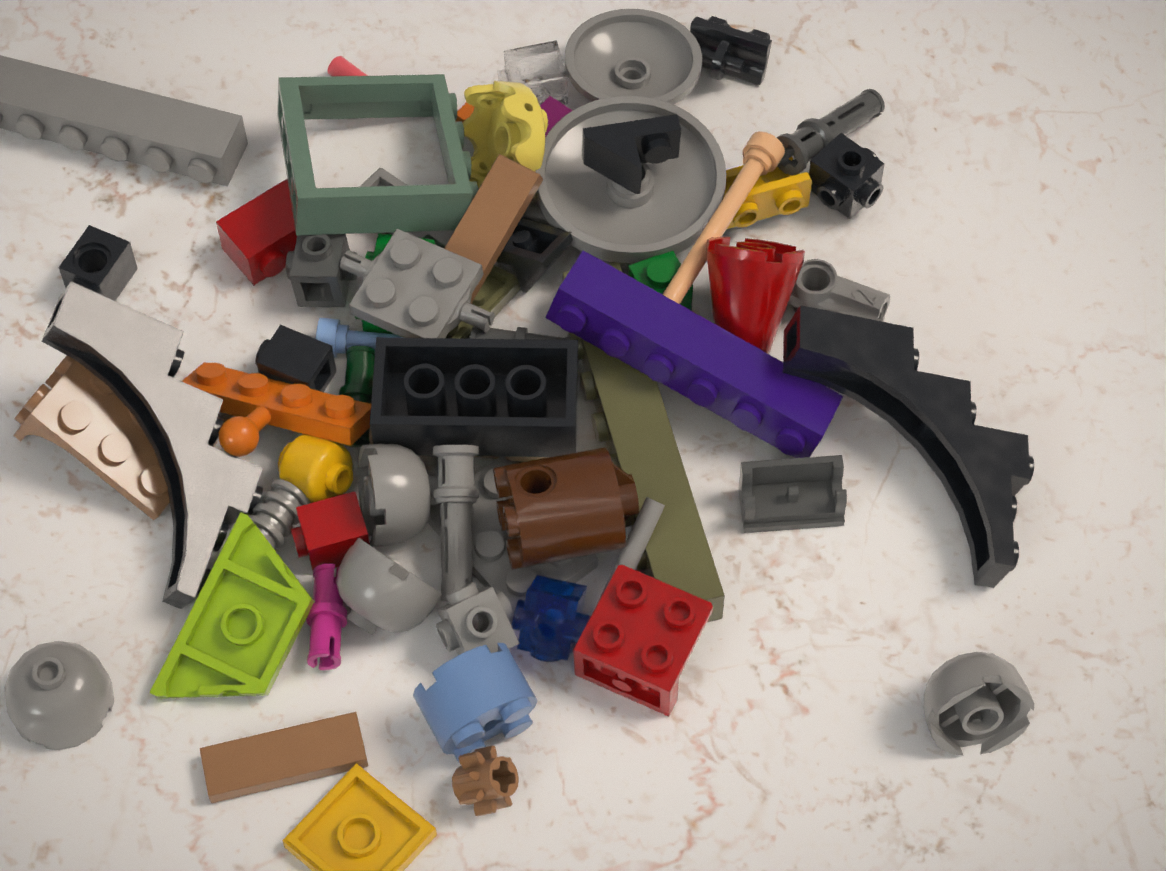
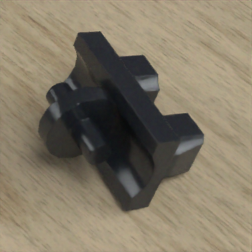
(732, 50)

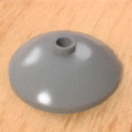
(633, 55)

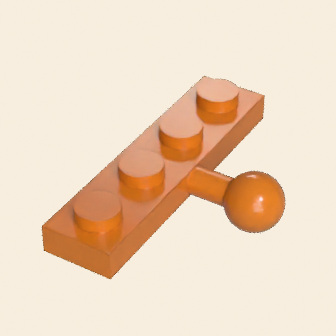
(266, 401)

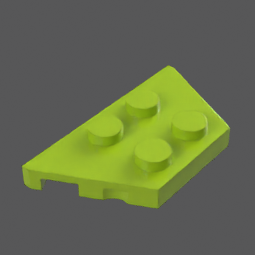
(238, 623)

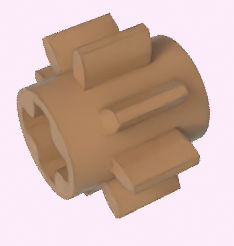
(485, 780)

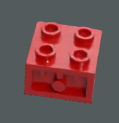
(641, 638)

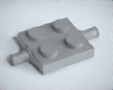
(416, 289)

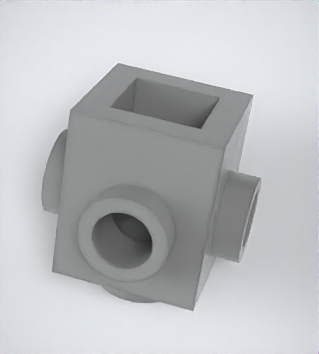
(493, 614)

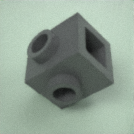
(317, 271)

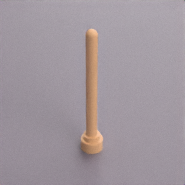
(759, 157)

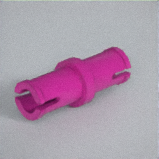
(326, 619)

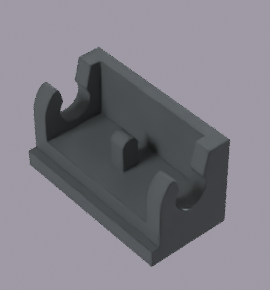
(792, 494)

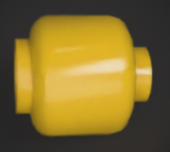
(316, 467)

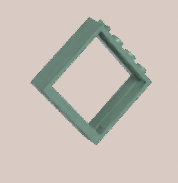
(375, 207)

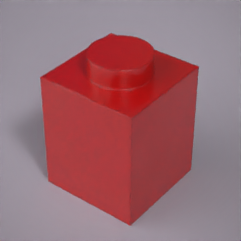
(329, 529)

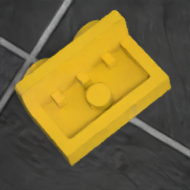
(771, 196)

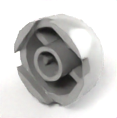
(395, 493)
(382, 591)
(58, 695)
(976, 702)

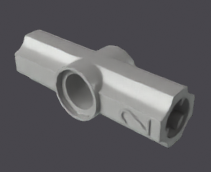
(836, 292)

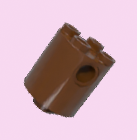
(564, 507)

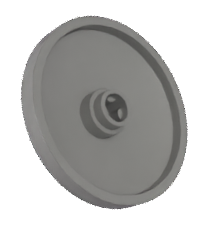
(609, 219)

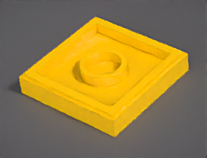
(359, 829)

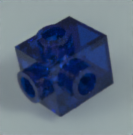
(550, 618)

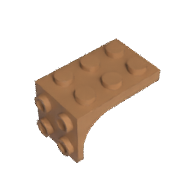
(99, 432)

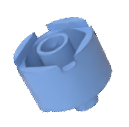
(476, 700)

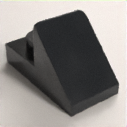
(622, 147)
(533, 250)

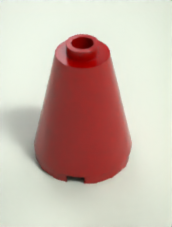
(751, 286)

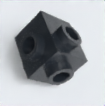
(846, 176)

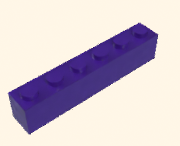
(692, 356)

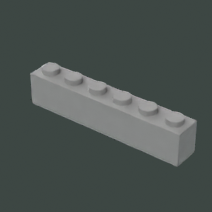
(120, 122)

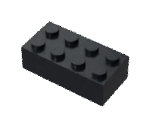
(476, 392)

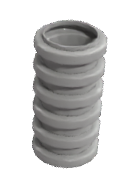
(278, 511)

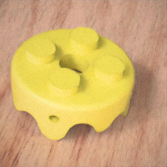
(505, 123)

